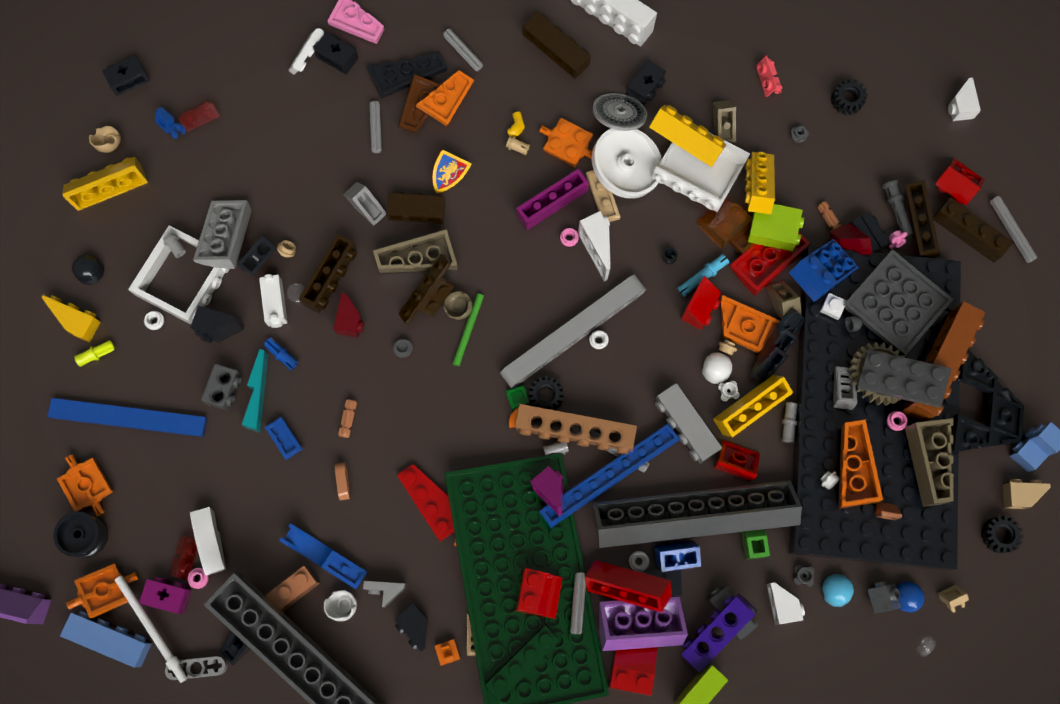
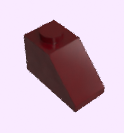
(852, 239)
(348, 320)

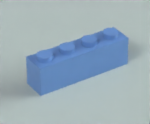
(106, 639)

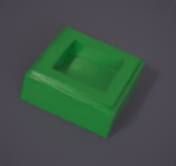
(517, 396)

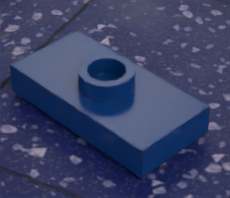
(283, 438)

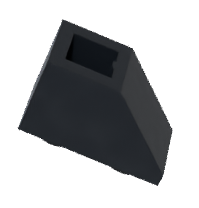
(414, 624)

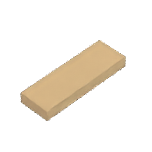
(603, 198)

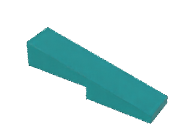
(257, 381)

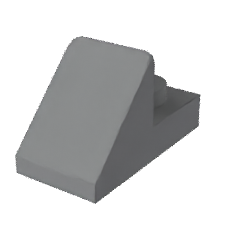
(390, 590)

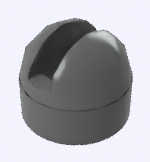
(853, 323)

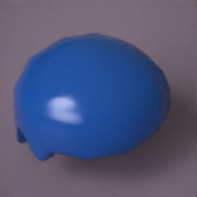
(911, 596)

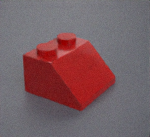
(959, 182)
(701, 304)
(538, 593)

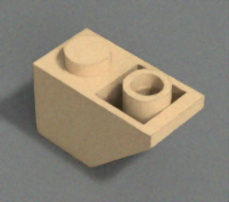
(1023, 495)

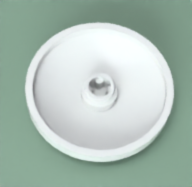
(626, 162)

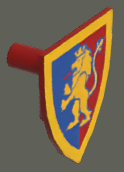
(448, 171)

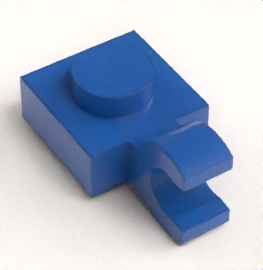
(166, 122)

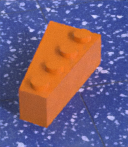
(858, 471)

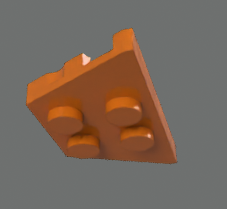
(746, 325)

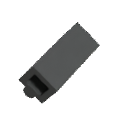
(716, 601)

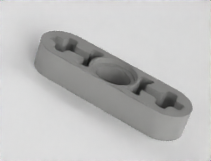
(211, 672)

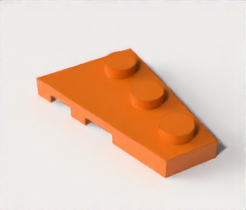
(445, 100)

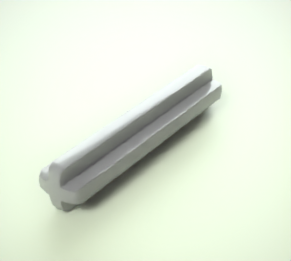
(462, 49)
(375, 127)
(578, 603)

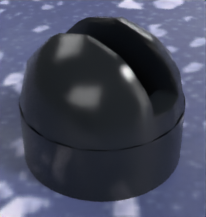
(669, 255)

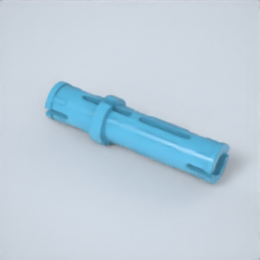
(709, 270)

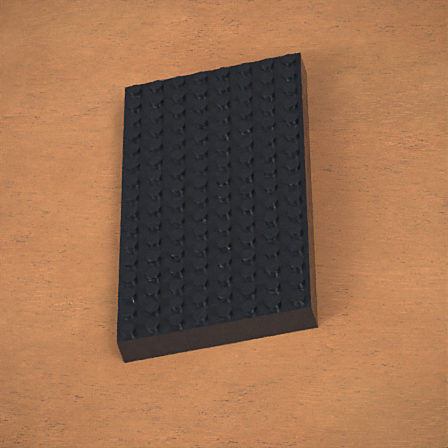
(924, 534)

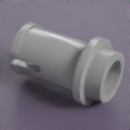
(171, 241)
(556, 448)

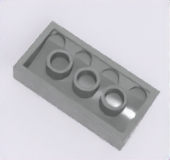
(223, 234)

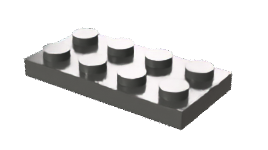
(904, 378)

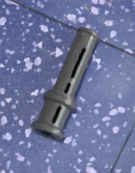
(895, 200)

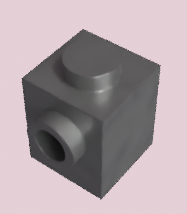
(884, 597)

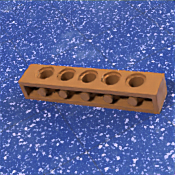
(527, 414)

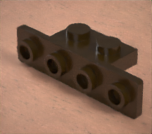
(430, 292)

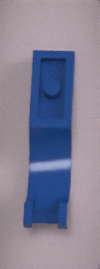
(324, 556)

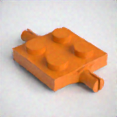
(567, 142)
(85, 485)
(99, 591)

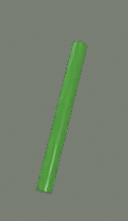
(468, 329)

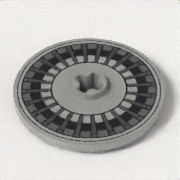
(619, 112)

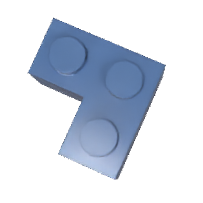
(1037, 446)

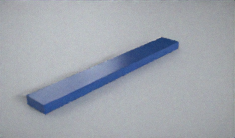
(127, 417)
(612, 474)

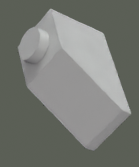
(365, 203)

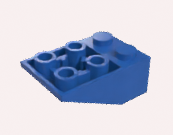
(823, 270)

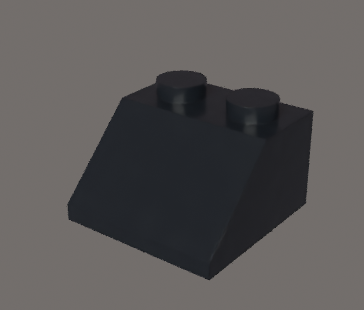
(214, 325)

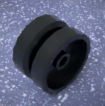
(80, 535)

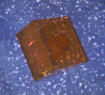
(725, 223)

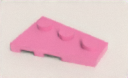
(354, 20)

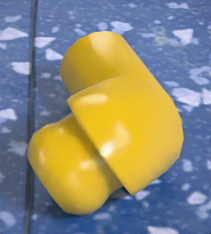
(518, 126)

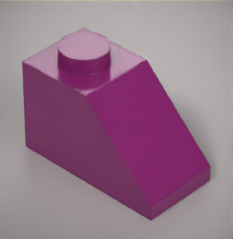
(550, 489)

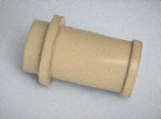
(517, 145)

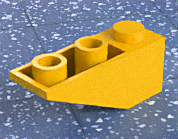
(74, 321)

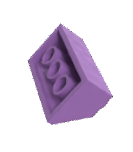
(23, 607)
(637, 627)

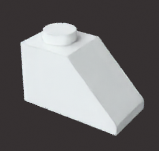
(965, 103)
(784, 605)

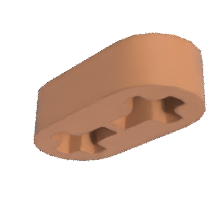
(342, 481)

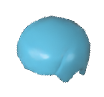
(837, 590)

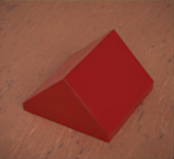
(737, 461)

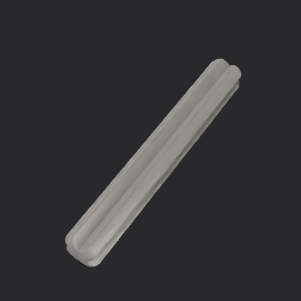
(1013, 229)

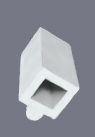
(273, 300)

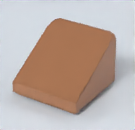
(887, 511)

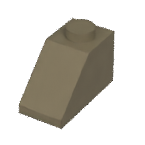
(725, 120)
(783, 298)

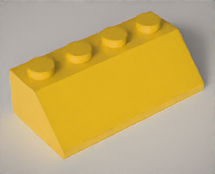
(104, 183)

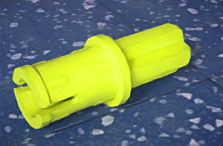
(94, 353)

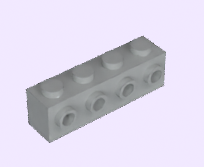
(687, 423)

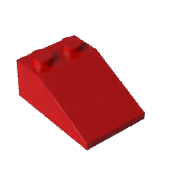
(633, 670)

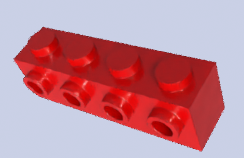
(628, 586)

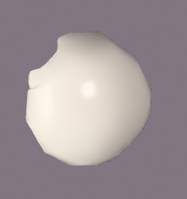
(717, 368)
(340, 605)

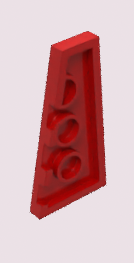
(430, 501)

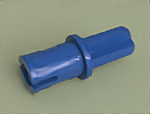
(281, 353)

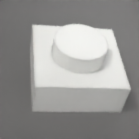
(833, 306)

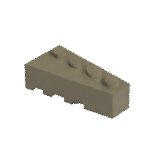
(415, 254)
(932, 459)

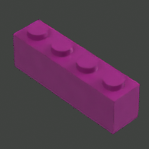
(552, 199)

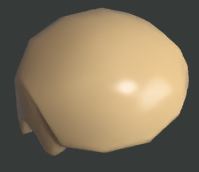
(105, 139)

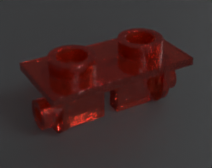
(199, 116)
(183, 565)

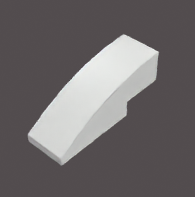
(208, 540)

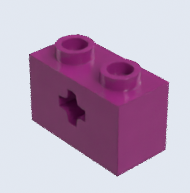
(153, 595)

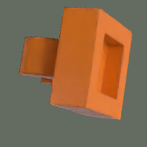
(447, 652)

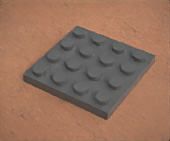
(898, 303)

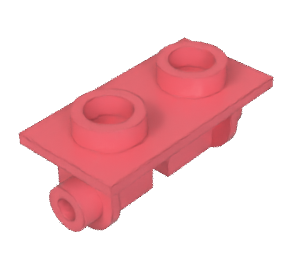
(766, 72)

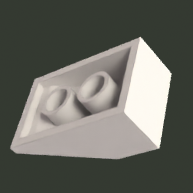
(595, 237)

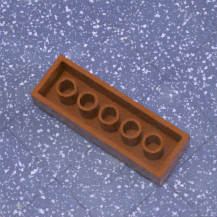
(949, 351)

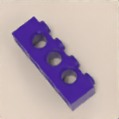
(699, 657)

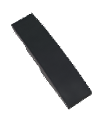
(775, 348)

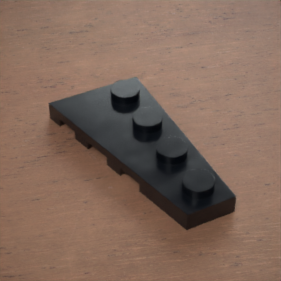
(398, 75)

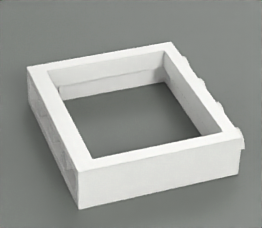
(153, 265)

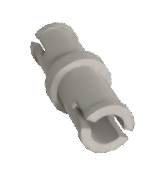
(789, 422)

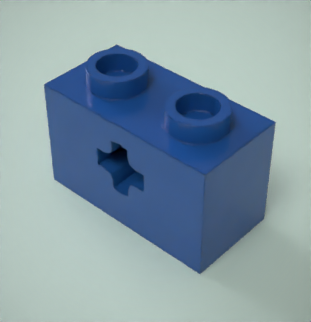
(677, 556)

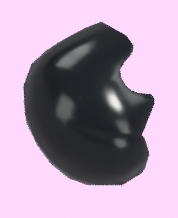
(87, 269)

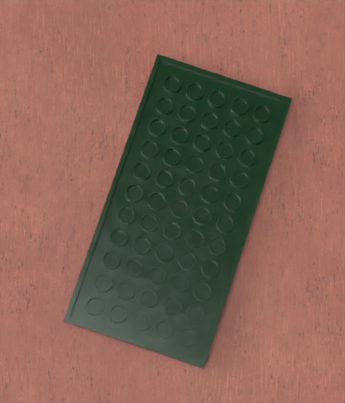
(496, 539)

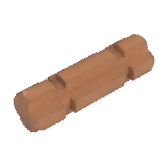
(828, 215)
(347, 418)

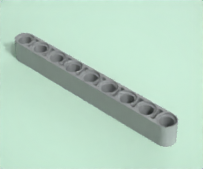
(572, 331)

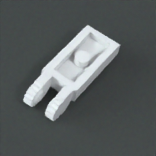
(307, 50)

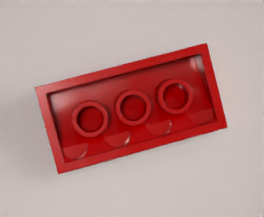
(763, 264)

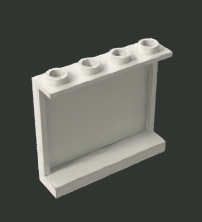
(698, 180)

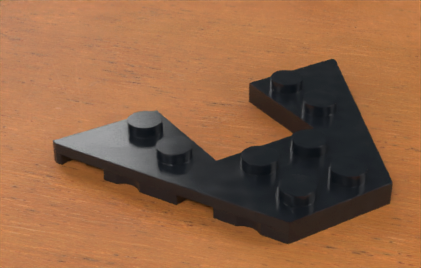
(1003, 411)

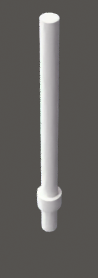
(172, 662)

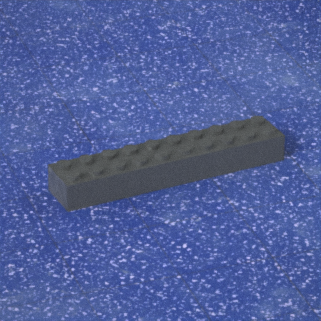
(696, 513)
(284, 645)

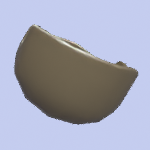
(458, 305)

